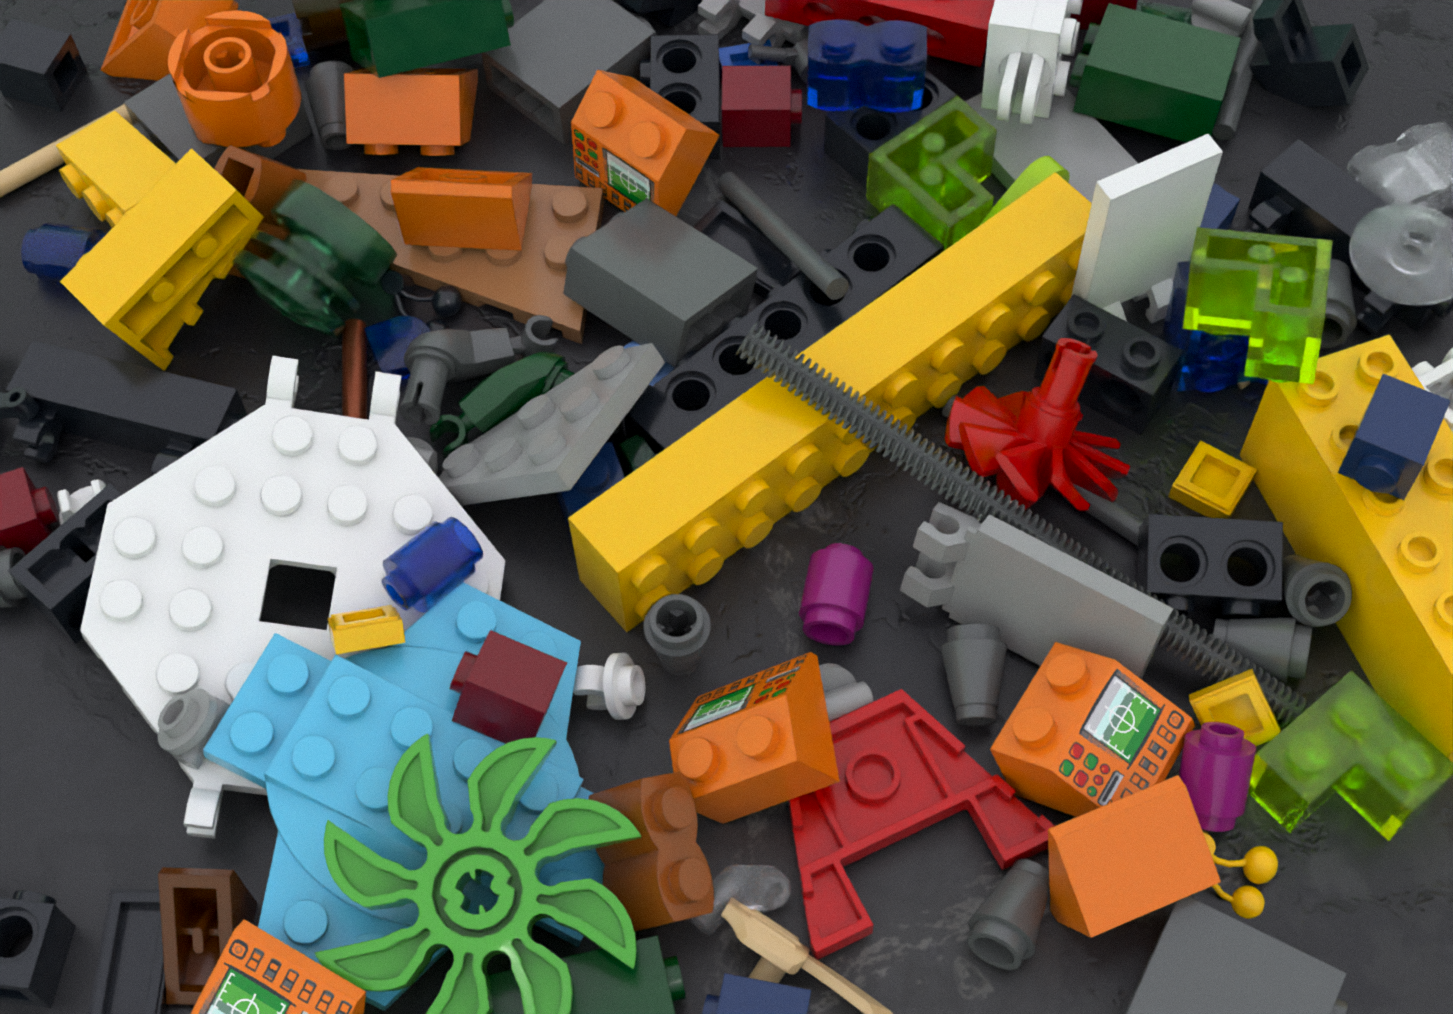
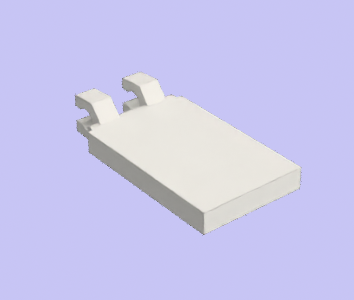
(1144, 226)

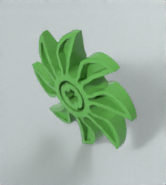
(457, 858)

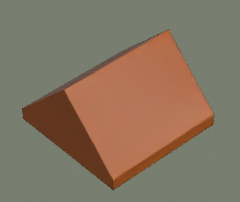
(462, 207)
(1128, 859)

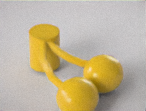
(1258, 866)

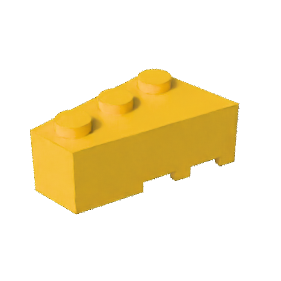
(111, 166)
(163, 256)

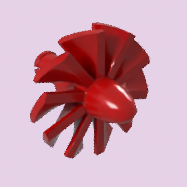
(1033, 435)

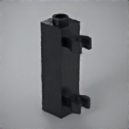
(1317, 200)
(118, 405)

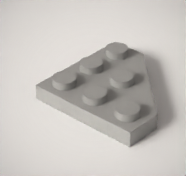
(554, 434)

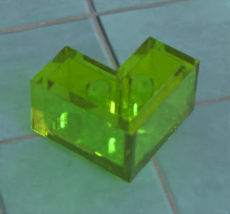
(937, 171)
(1265, 291)
(1351, 747)

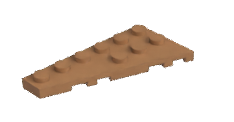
(512, 280)

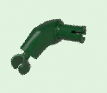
(502, 396)

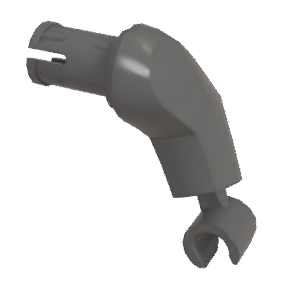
(463, 356)

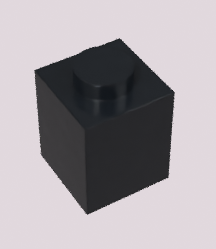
(39, 65)

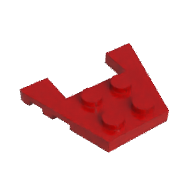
(895, 779)

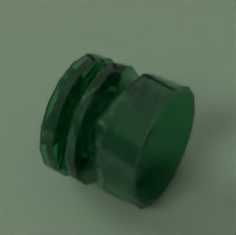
(315, 259)

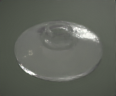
(1405, 253)

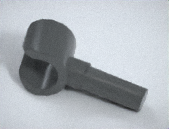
(789, 56)

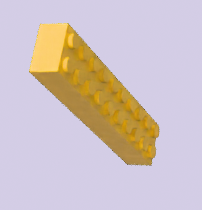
(776, 453)

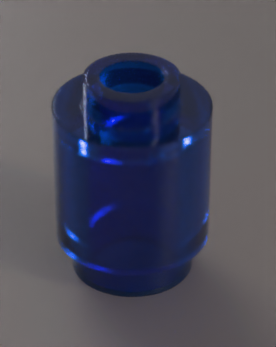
(57, 248)
(431, 565)

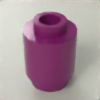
(835, 594)
(1217, 773)

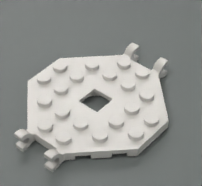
(194, 547)

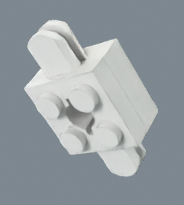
(1027, 55)

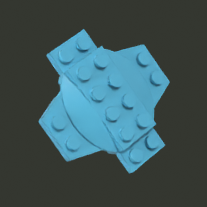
(329, 742)

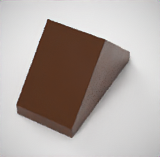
(196, 923)

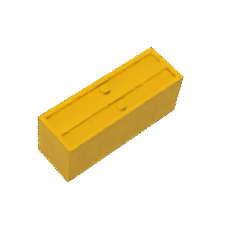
(1387, 546)

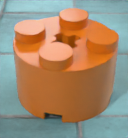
(235, 80)

